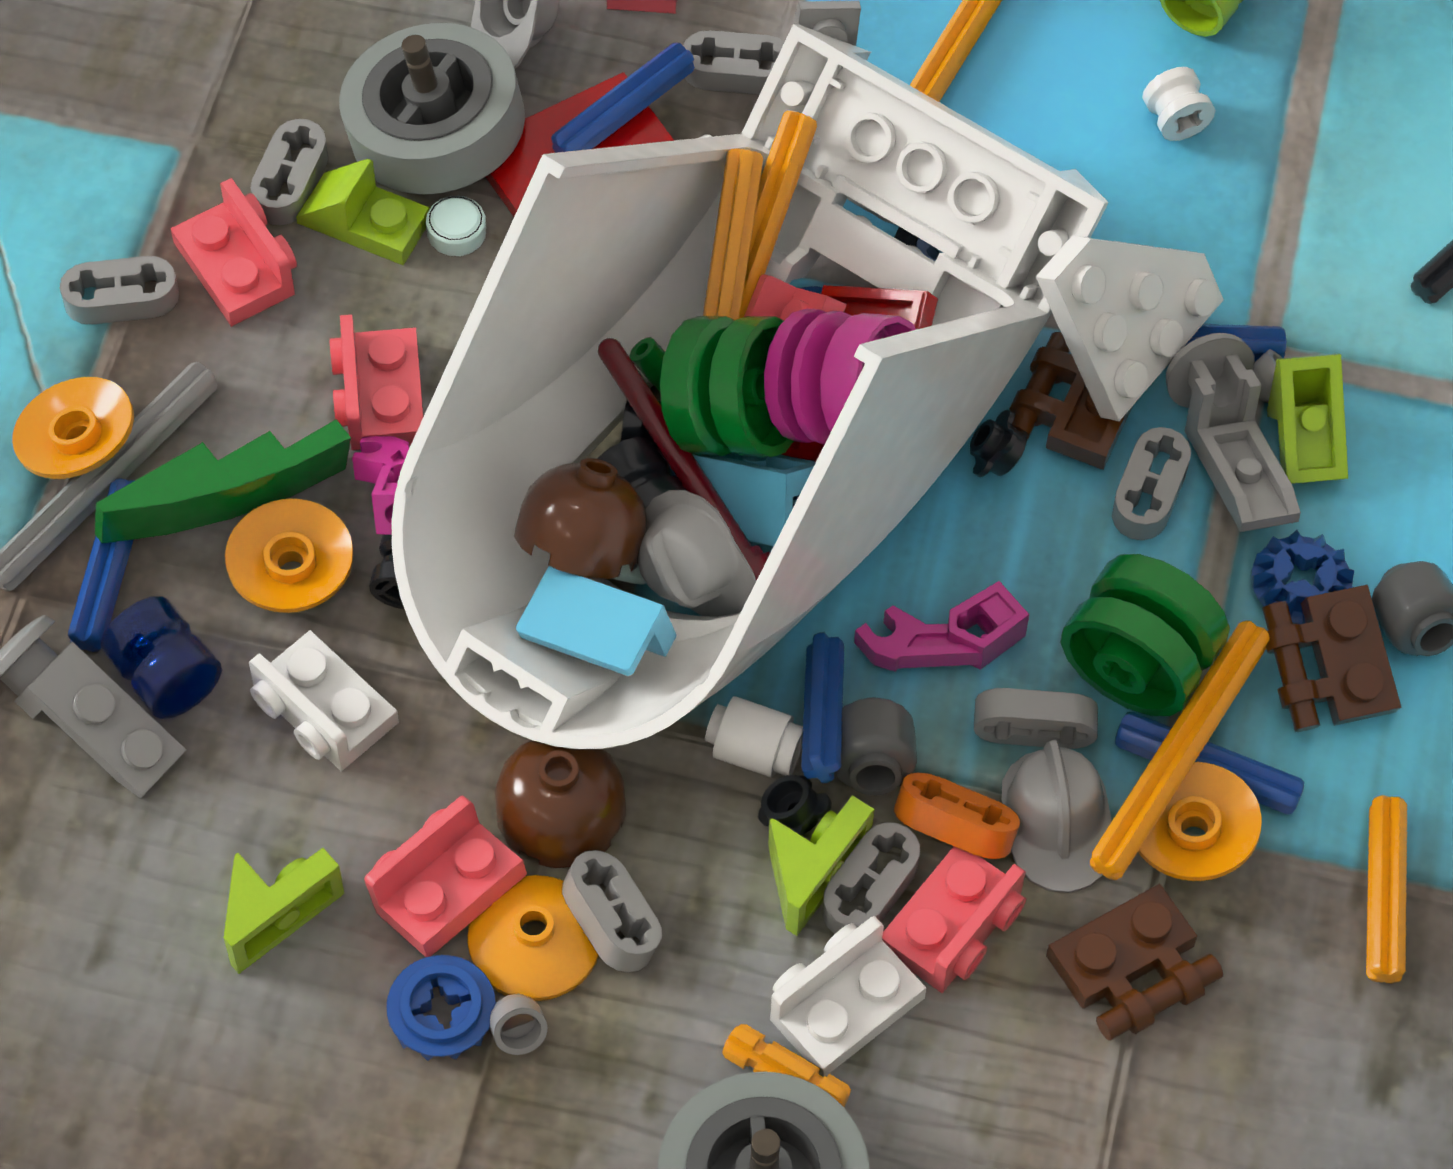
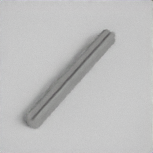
(82, 493)

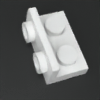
(323, 700)
(844, 996)

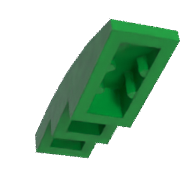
(204, 490)

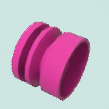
(815, 368)

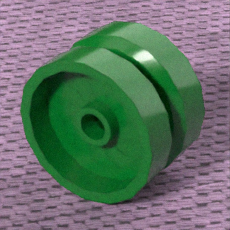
(716, 387)
(1145, 635)

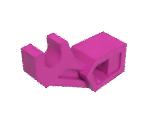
(381, 464)
(938, 645)

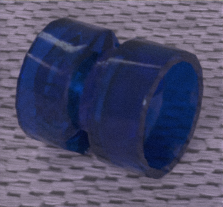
(161, 657)

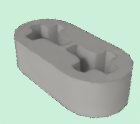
(734, 61)
(300, 175)
(119, 290)
(1139, 479)
(1035, 717)
(859, 872)
(607, 912)

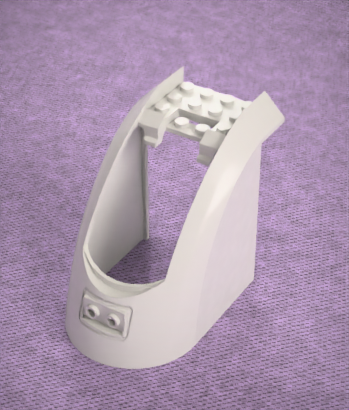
(625, 253)

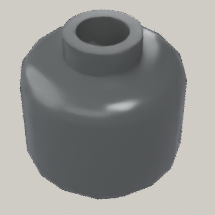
(1415, 608)
(876, 746)

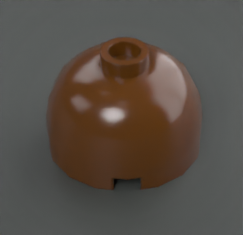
(584, 519)
(559, 802)

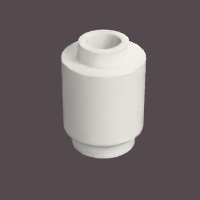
(755, 737)

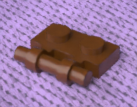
(1075, 422)
(1348, 656)
(1124, 946)

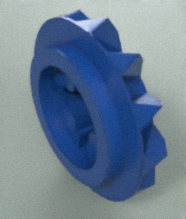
(1276, 564)
(413, 995)

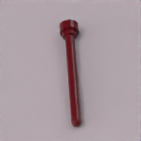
(681, 462)

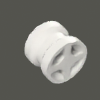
(1178, 103)

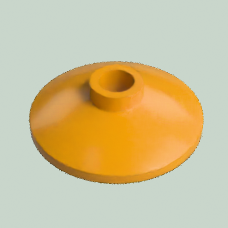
(73, 427)
(287, 533)
(1219, 806)
(527, 964)

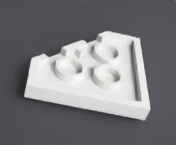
(1126, 312)

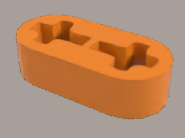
(956, 815)

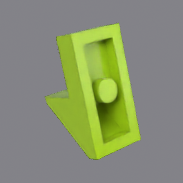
(359, 213)
(1310, 417)
(806, 866)
(265, 915)

